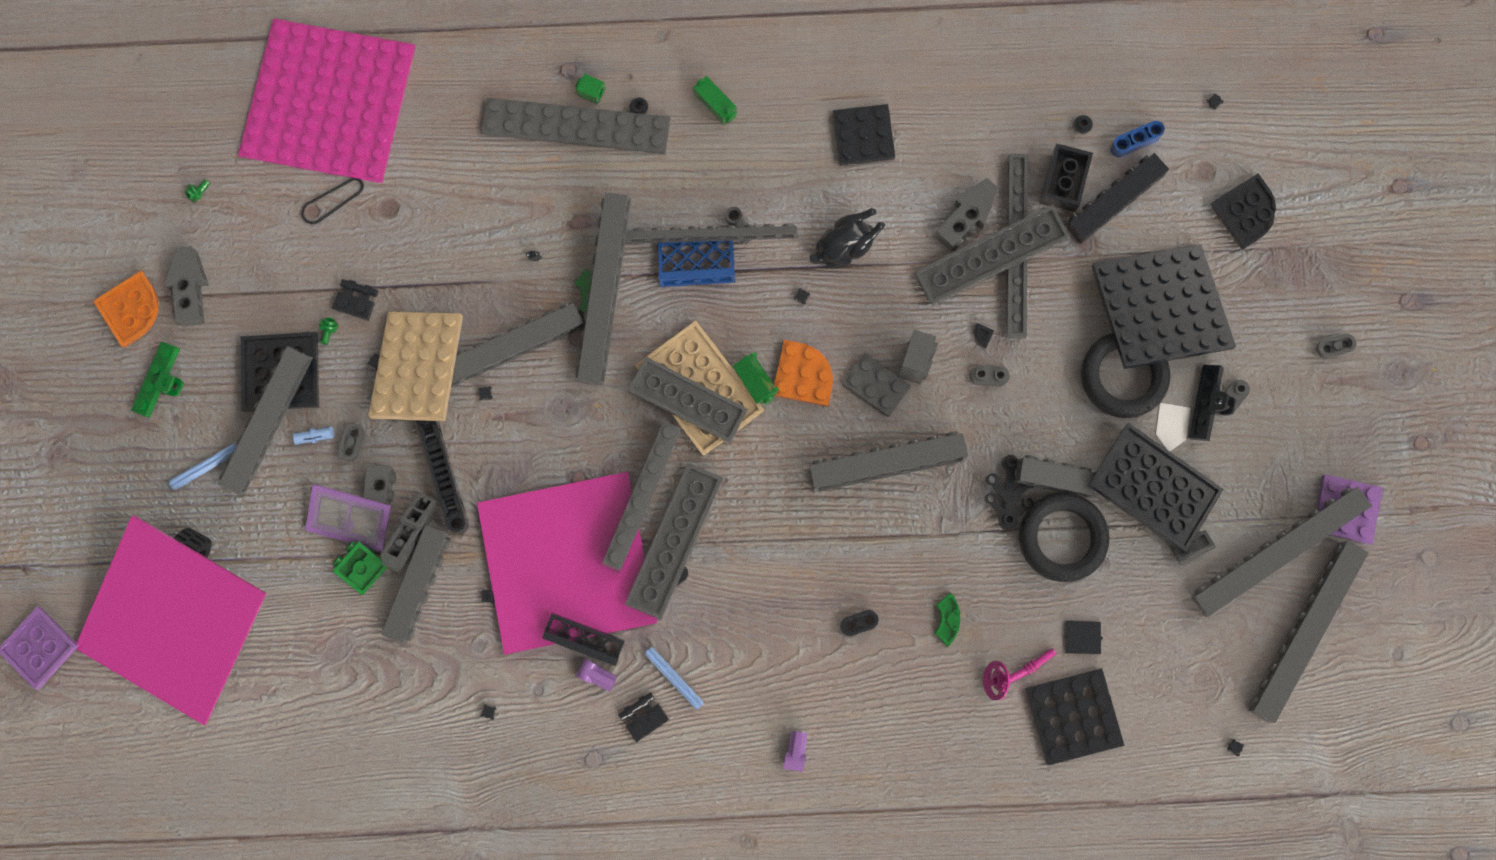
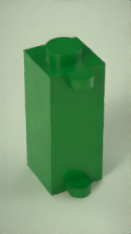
(715, 100)
(756, 379)

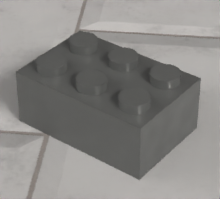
(918, 357)

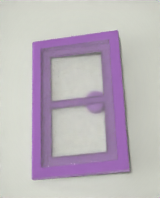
(347, 517)

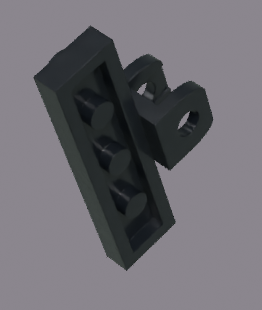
(1209, 402)

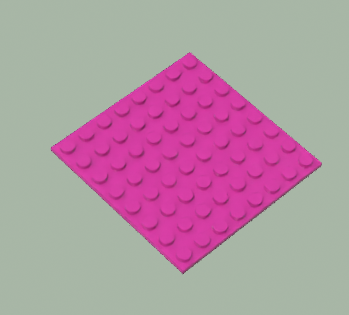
(327, 101)
(549, 558)
(170, 620)

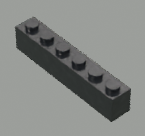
(1117, 198)

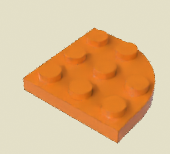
(129, 308)
(804, 374)

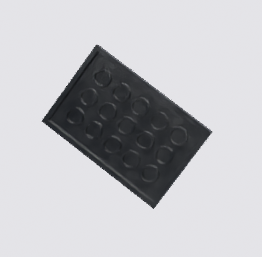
(1155, 487)

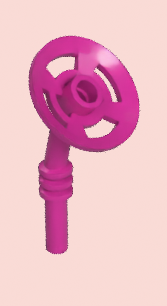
(1002, 681)

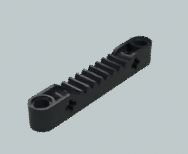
(443, 475)

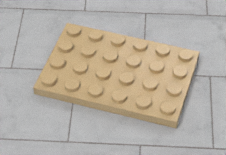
(698, 359)
(416, 366)

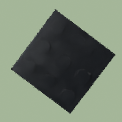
(864, 134)

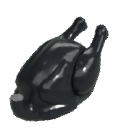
(847, 240)

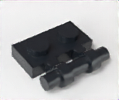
(353, 305)
(647, 722)

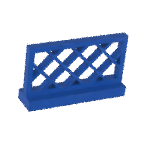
(695, 277)

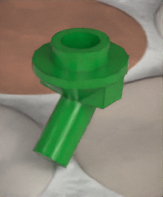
(195, 193)
(328, 325)

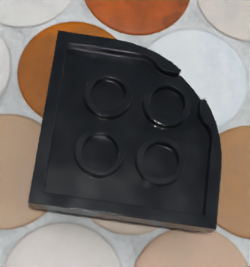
(1247, 211)

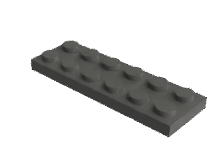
(688, 400)

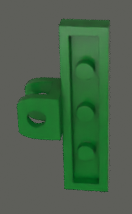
(158, 380)

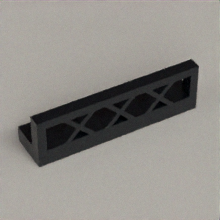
(582, 646)

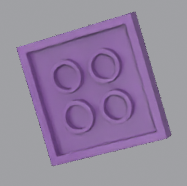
(1361, 527)
(38, 648)

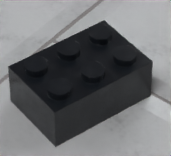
(1066, 177)

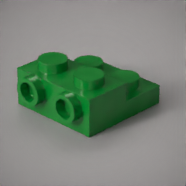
(358, 566)

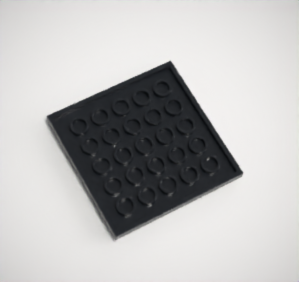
(1163, 306)

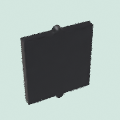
(1083, 637)

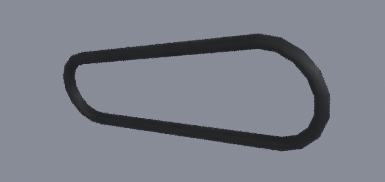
(328, 192)

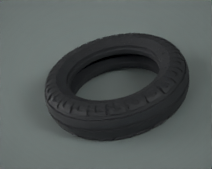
(1110, 404)
(1096, 524)

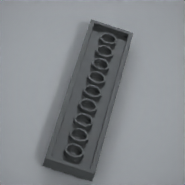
(576, 125)

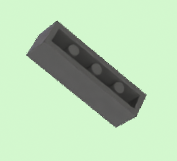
(1054, 476)

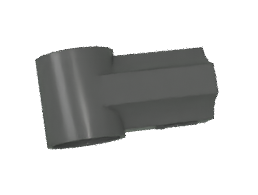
(740, 222)

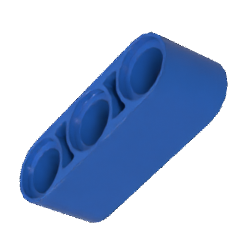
(1143, 132)

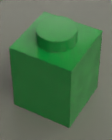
(590, 88)

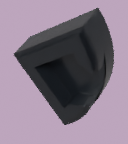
(983, 334)

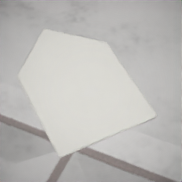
(1172, 425)

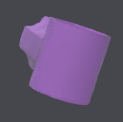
(594, 674)
(796, 754)

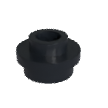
(639, 101)
(1083, 129)

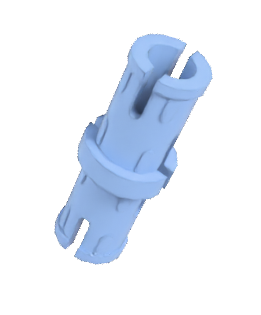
(313, 435)

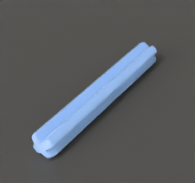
(202, 467)
(674, 678)

